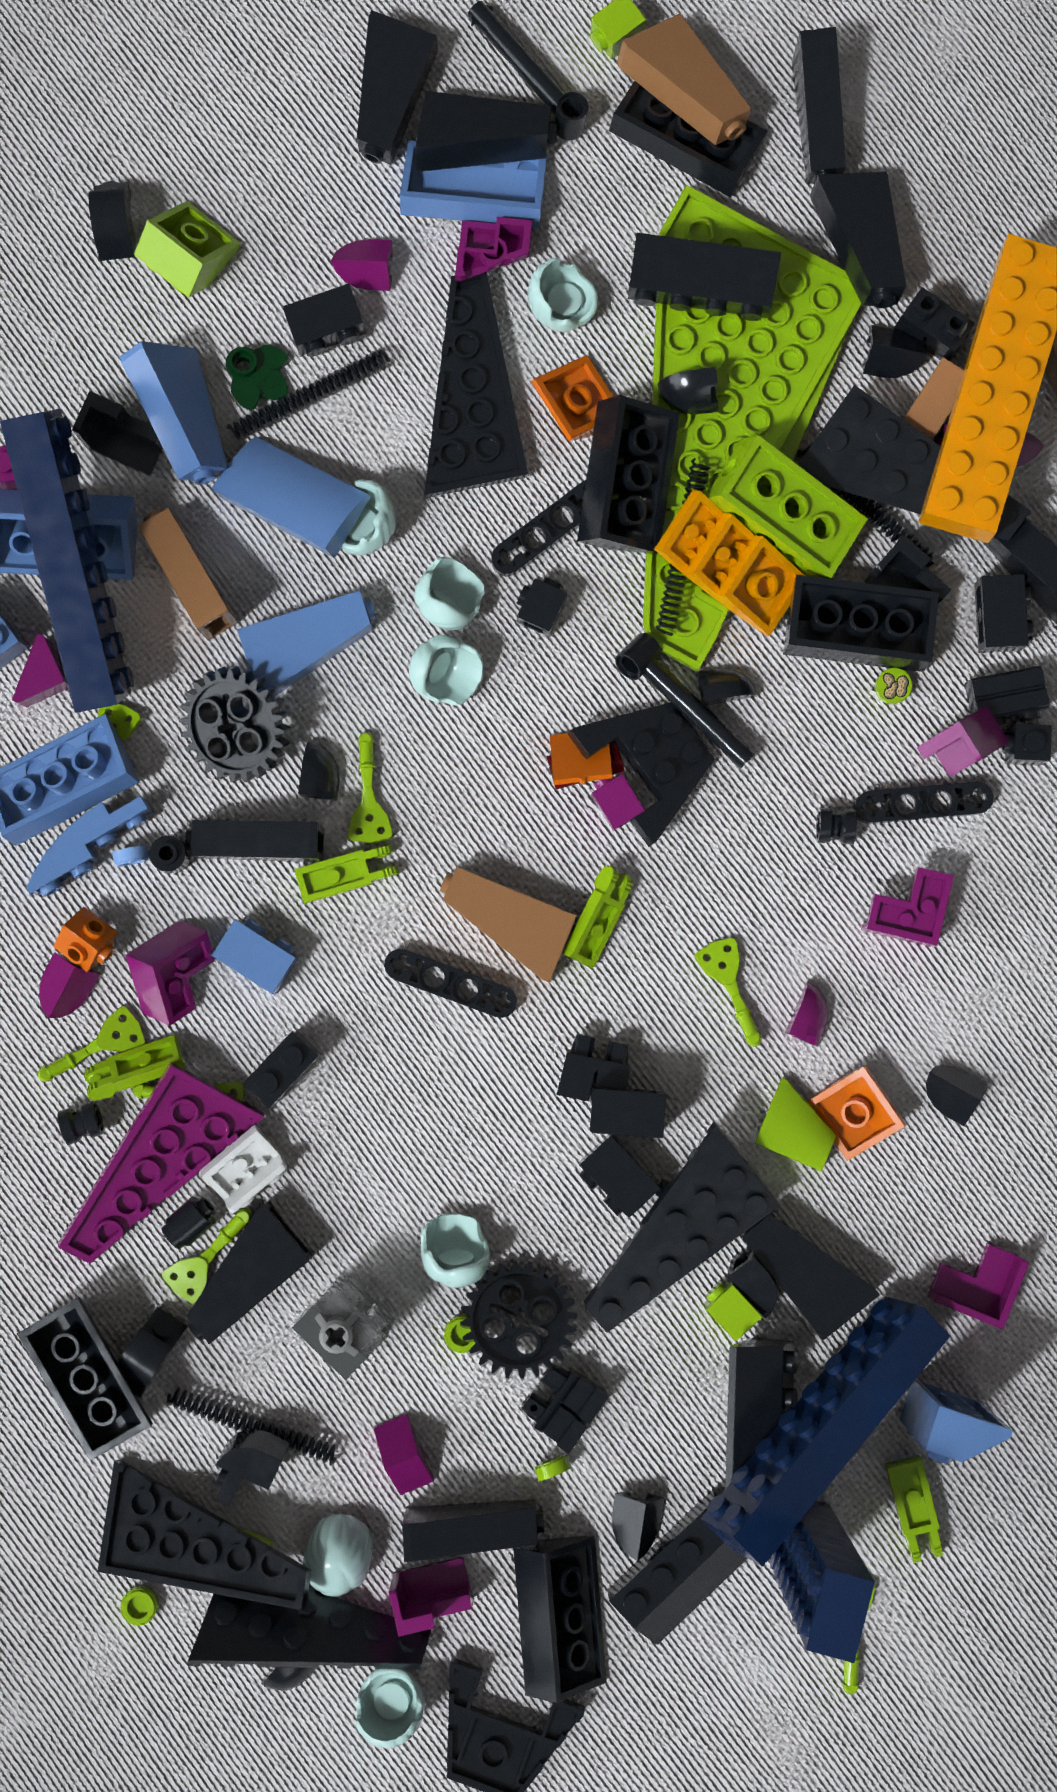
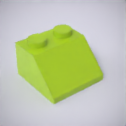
(186, 248)

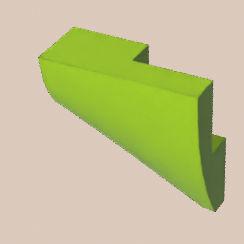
(795, 1129)

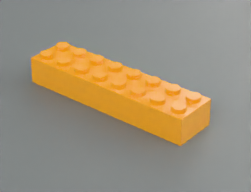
(996, 393)

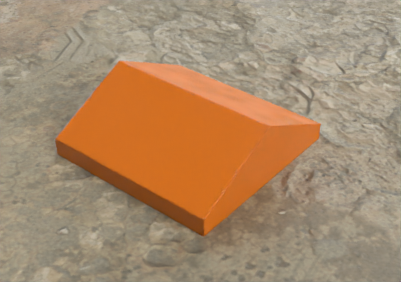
(573, 396)
(857, 1112)

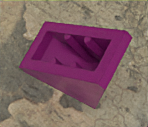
(42, 674)
(402, 1454)

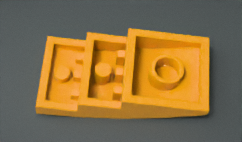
(729, 562)

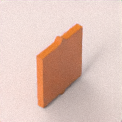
(572, 767)

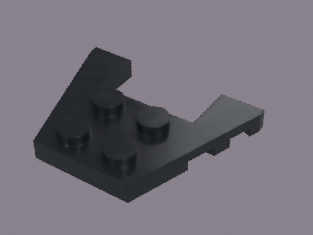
(663, 753)
(493, 1750)

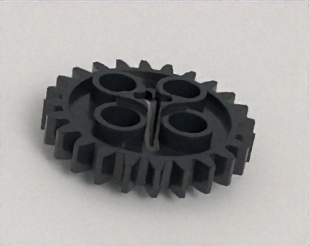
(262, 720)
(503, 1349)

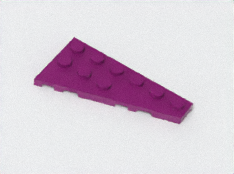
(164, 1148)

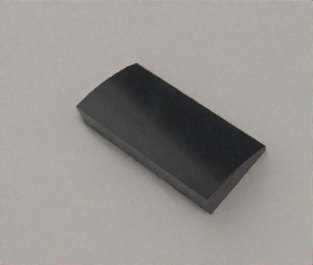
(667, 136)

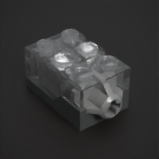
(345, 1323)

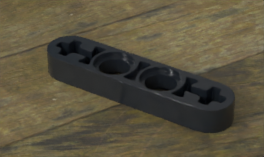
(544, 523)
(922, 799)
(451, 981)

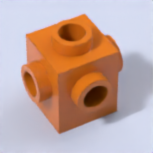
(86, 940)

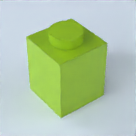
(614, 24)
(731, 1309)

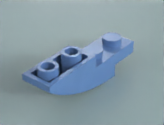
(73, 849)

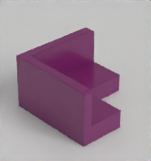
(966, 741)
(918, 918)
(164, 967)
(987, 1293)
(428, 1593)

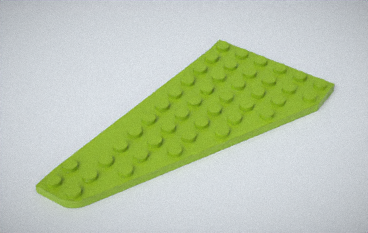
(766, 386)

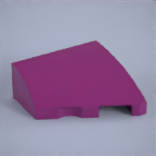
(491, 245)

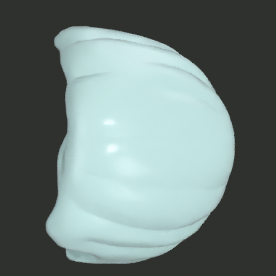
(561, 296)
(374, 524)
(448, 594)
(446, 670)
(454, 1250)
(338, 1554)
(389, 1707)

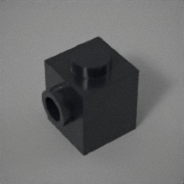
(541, 605)
(1028, 744)

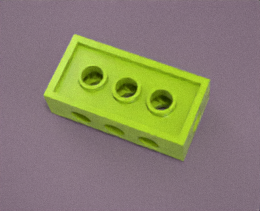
(807, 504)

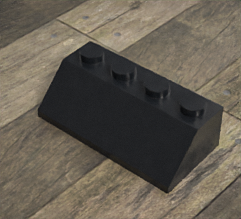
(703, 276)
(628, 475)
(861, 623)
(84, 1378)
(757, 1395)
(674, 1575)
(560, 1617)

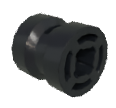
(829, 825)
(85, 1122)

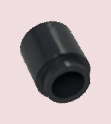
(179, 860)
(189, 1222)

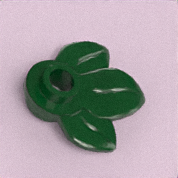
(260, 379)

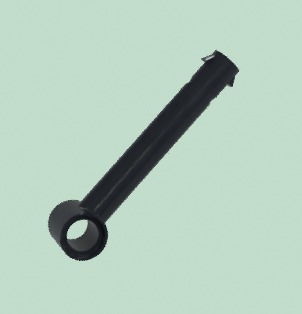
(532, 73)
(641, 658)

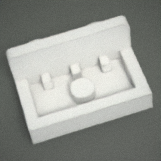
(244, 1169)

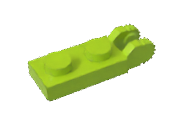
(342, 874)
(599, 916)
(133, 1067)
(914, 1504)

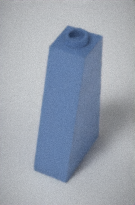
(178, 407)
(304, 639)

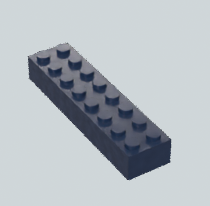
(68, 559)
(824, 1428)
(824, 1584)

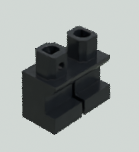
(938, 322)
(580, 1068)
(568, 1408)

